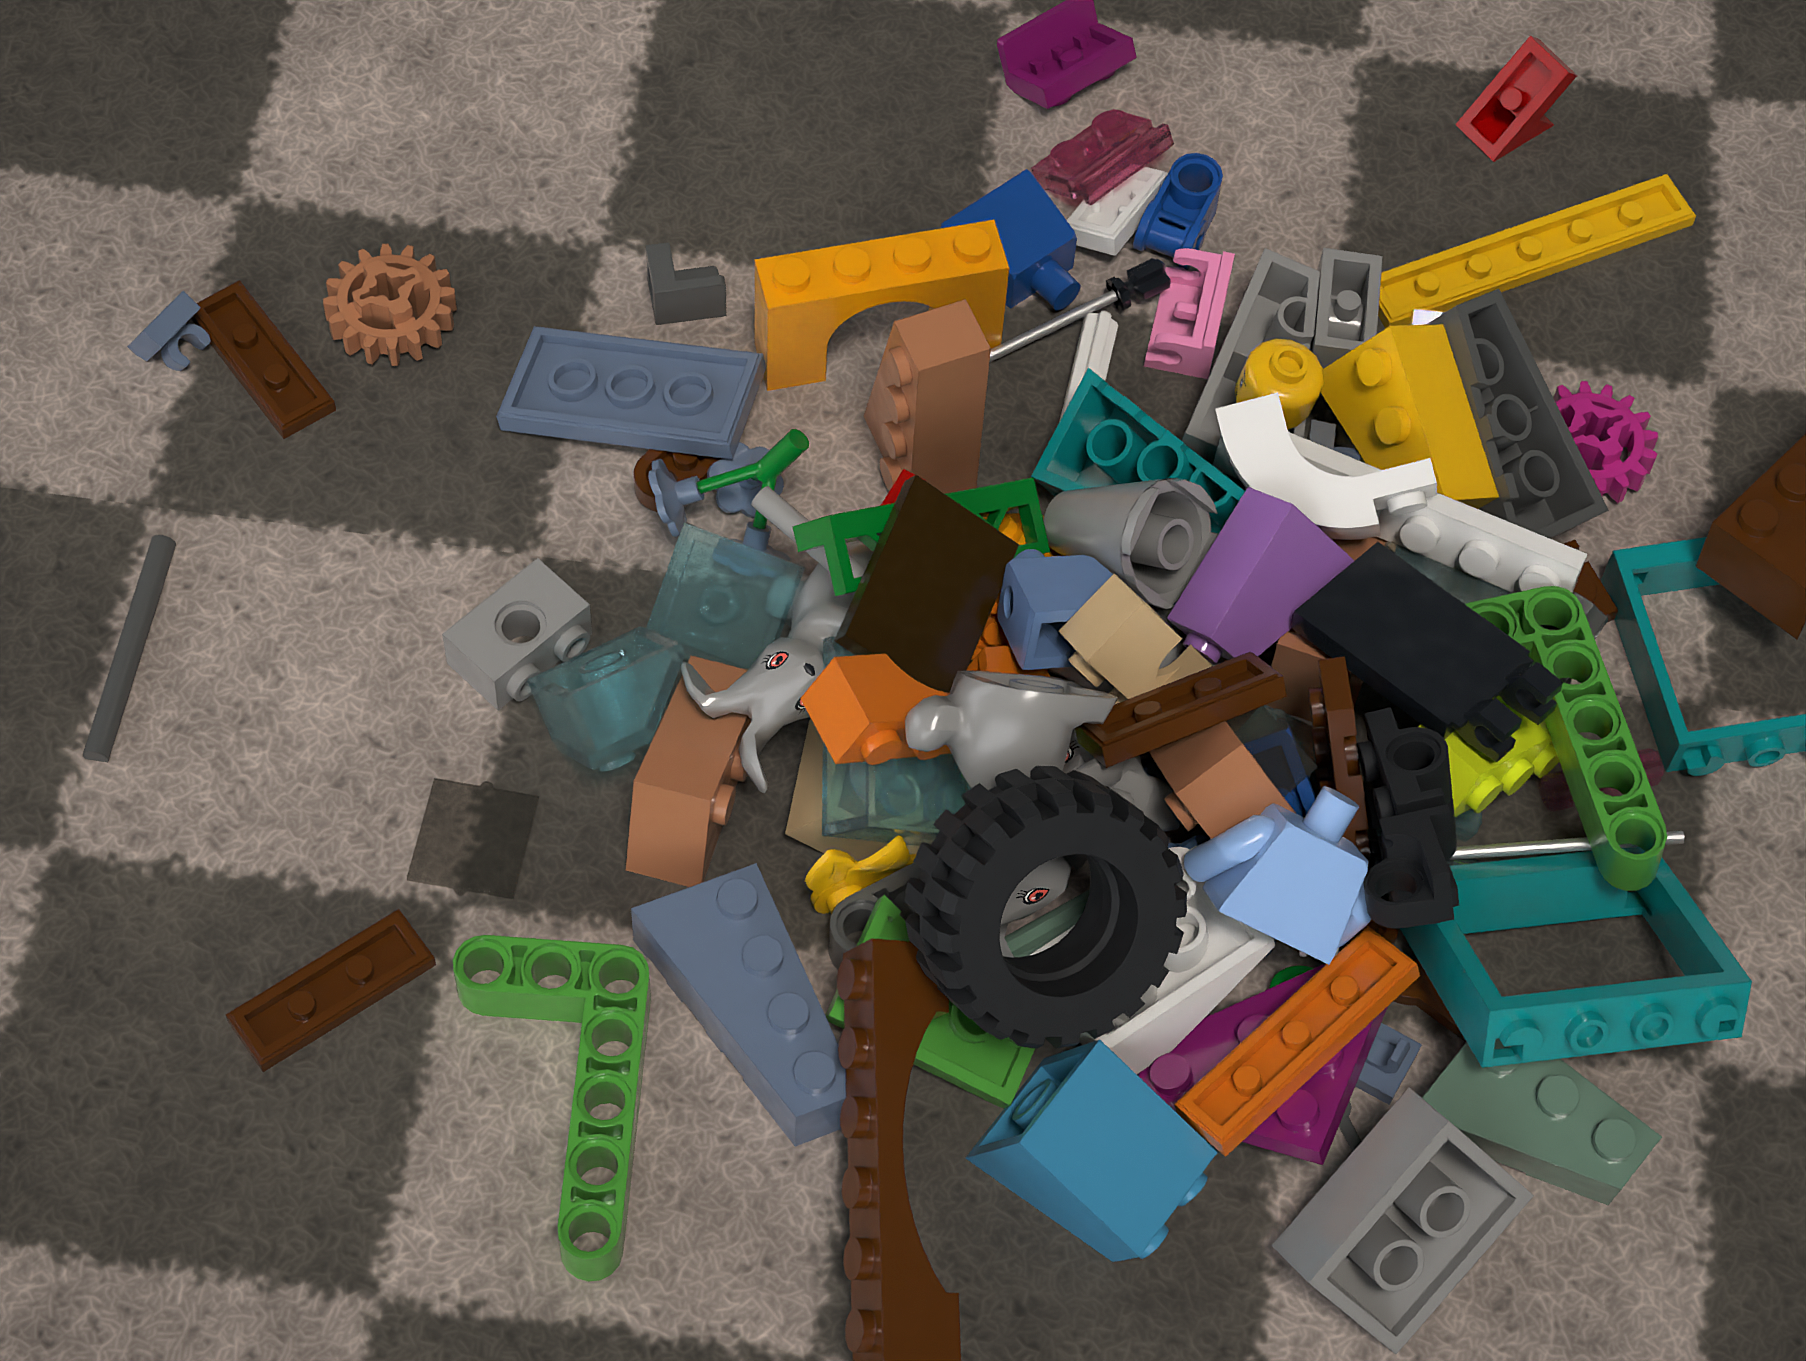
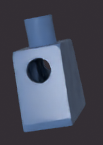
(1039, 599)

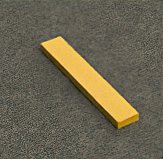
(1534, 249)

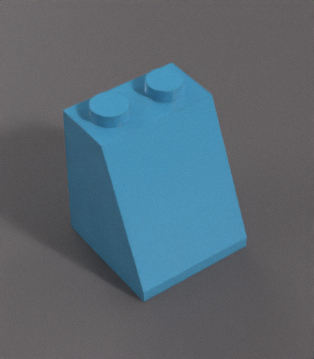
(1096, 1152)

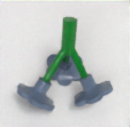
(736, 486)

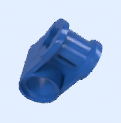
(1177, 214)

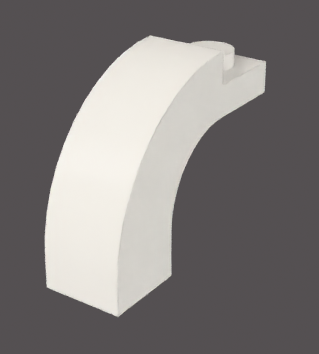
(1337, 504)

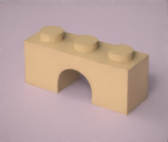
(1125, 643)

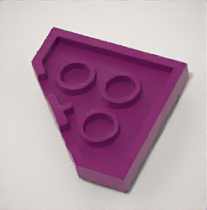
(1305, 1121)

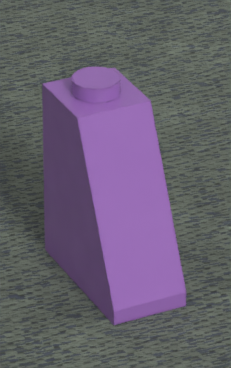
(1255, 578)

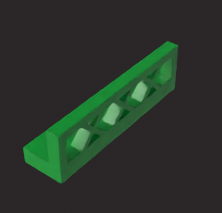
(868, 523)

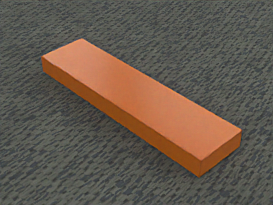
(1297, 1040)

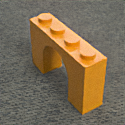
(816, 290)

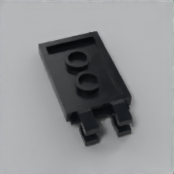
(1427, 652)

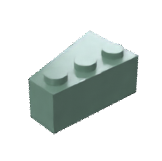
(1544, 1122)

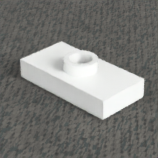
(1117, 214)

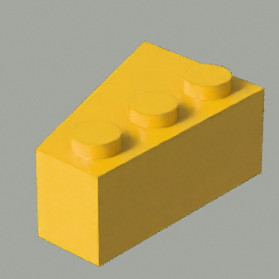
(1408, 404)

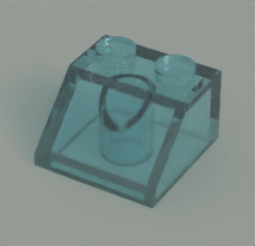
(609, 697)

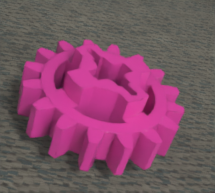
(1602, 431)

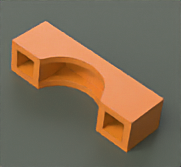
(864, 703)

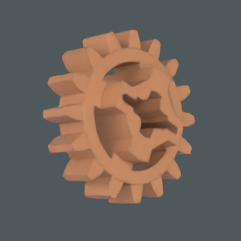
(381, 300)

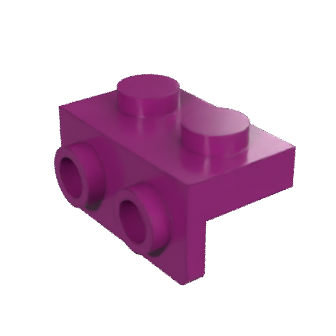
(1062, 53)

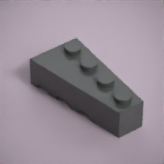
(1523, 434)

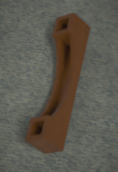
(895, 1294)

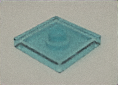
(723, 597)

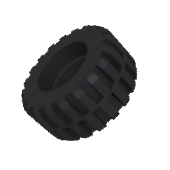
(1108, 953)

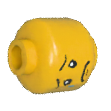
(1283, 369)

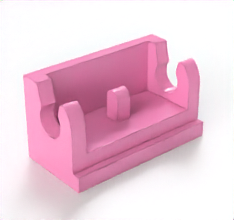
(1190, 313)

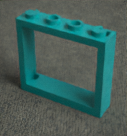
(1667, 569)
(1587, 1020)

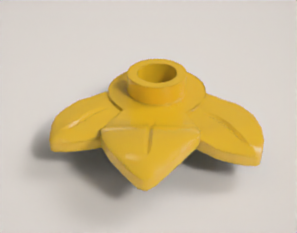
(839, 875)

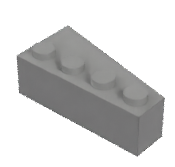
(1275, 305)

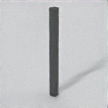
(129, 649)

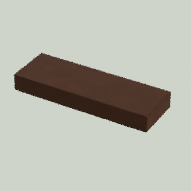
(263, 360)
(1182, 708)
(330, 990)

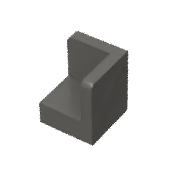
(682, 293)

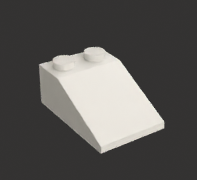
(1209, 964)

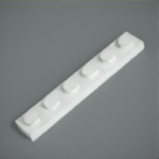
(1455, 532)

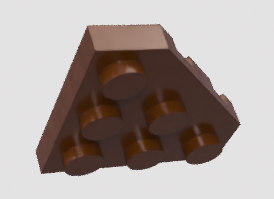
(1337, 748)

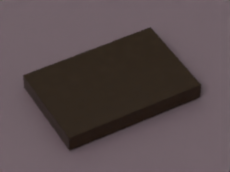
(927, 586)

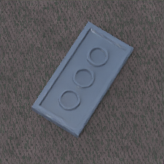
(632, 392)

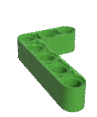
(1592, 709)
(598, 1076)

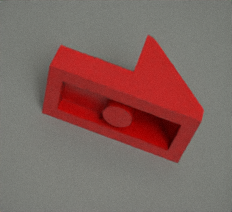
(1516, 100)

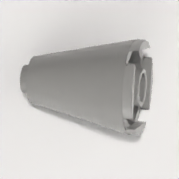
(1140, 531)

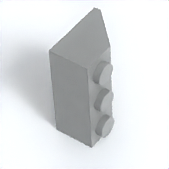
(1402, 1221)

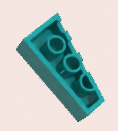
(1114, 442)

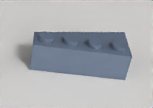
(748, 989)

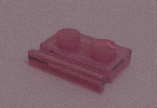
(1102, 156)

